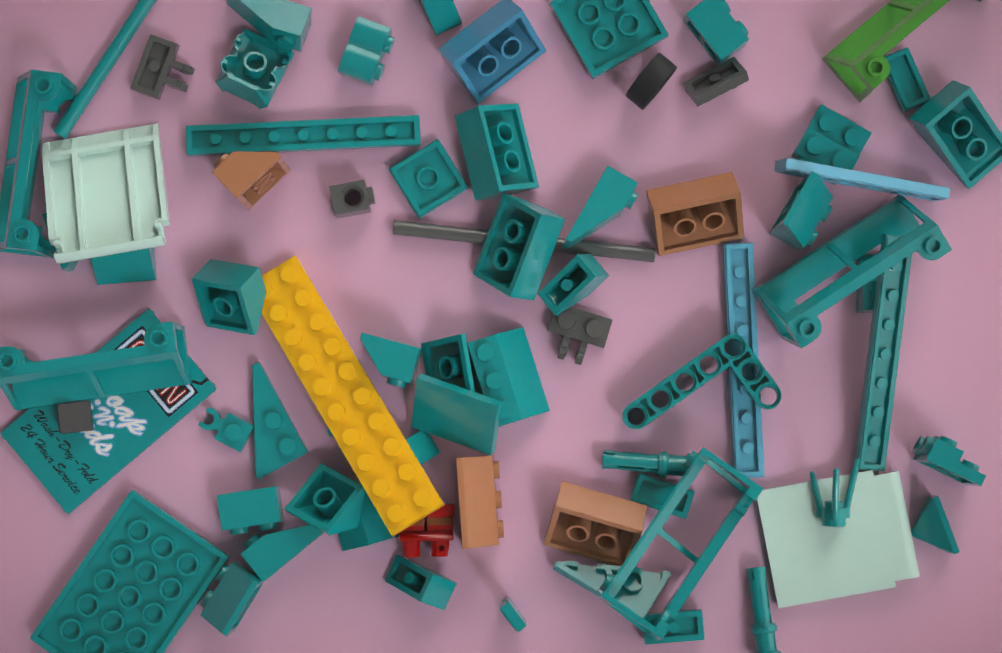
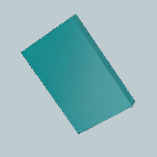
(456, 414)

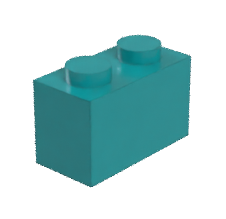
(716, 29)
(250, 508)

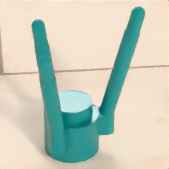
(834, 512)

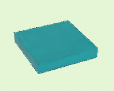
(428, 178)

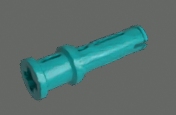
(662, 464)
(763, 627)

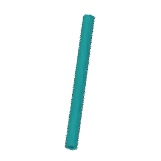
(103, 67)

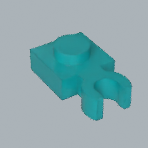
(231, 430)

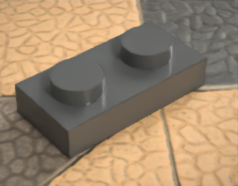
(716, 81)

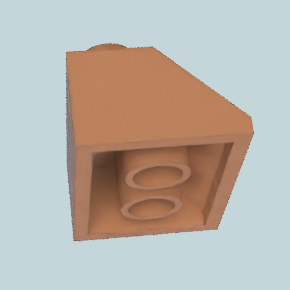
(250, 174)
(696, 213)
(479, 501)
(594, 524)

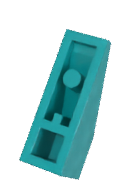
(277, 20)
(605, 204)
(276, 549)

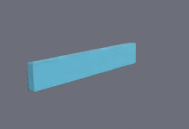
(863, 179)

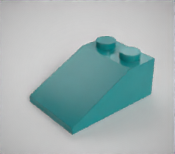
(960, 132)
(803, 212)

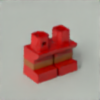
(437, 531)

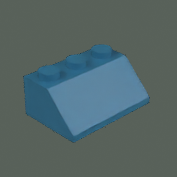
(492, 49)

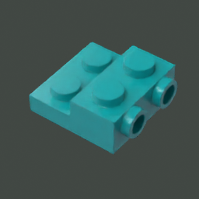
(831, 140)
(943, 456)

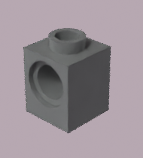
(339, 194)

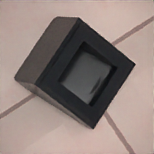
(75, 417)

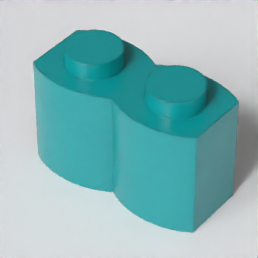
(365, 51)

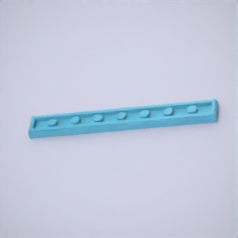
(742, 320)

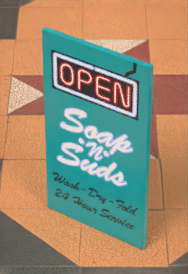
(124, 427)

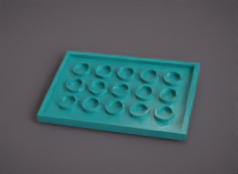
(132, 585)

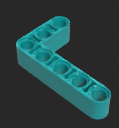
(700, 378)

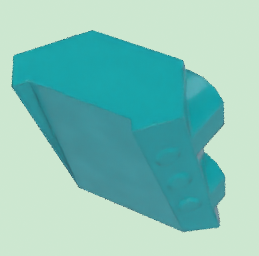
(253, 68)

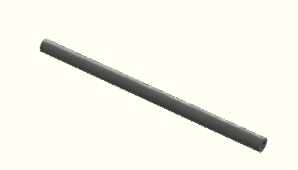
(478, 236)

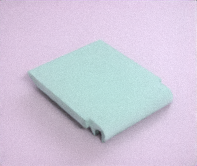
(105, 193)
(836, 562)

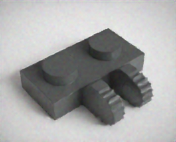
(156, 66)
(582, 327)

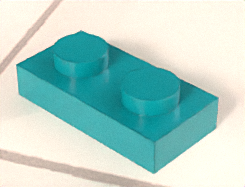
(685, 627)

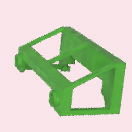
(860, 57)

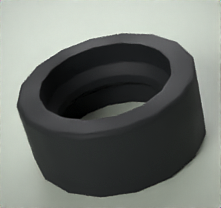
(651, 81)

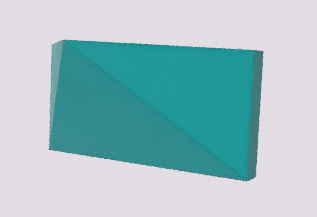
(934, 527)

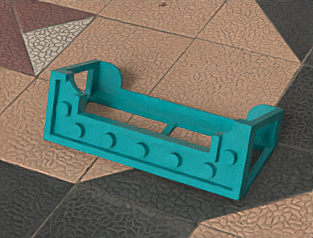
(34, 95)
(800, 322)
(156, 365)
(694, 463)

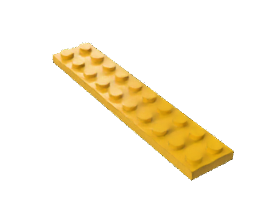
(347, 398)

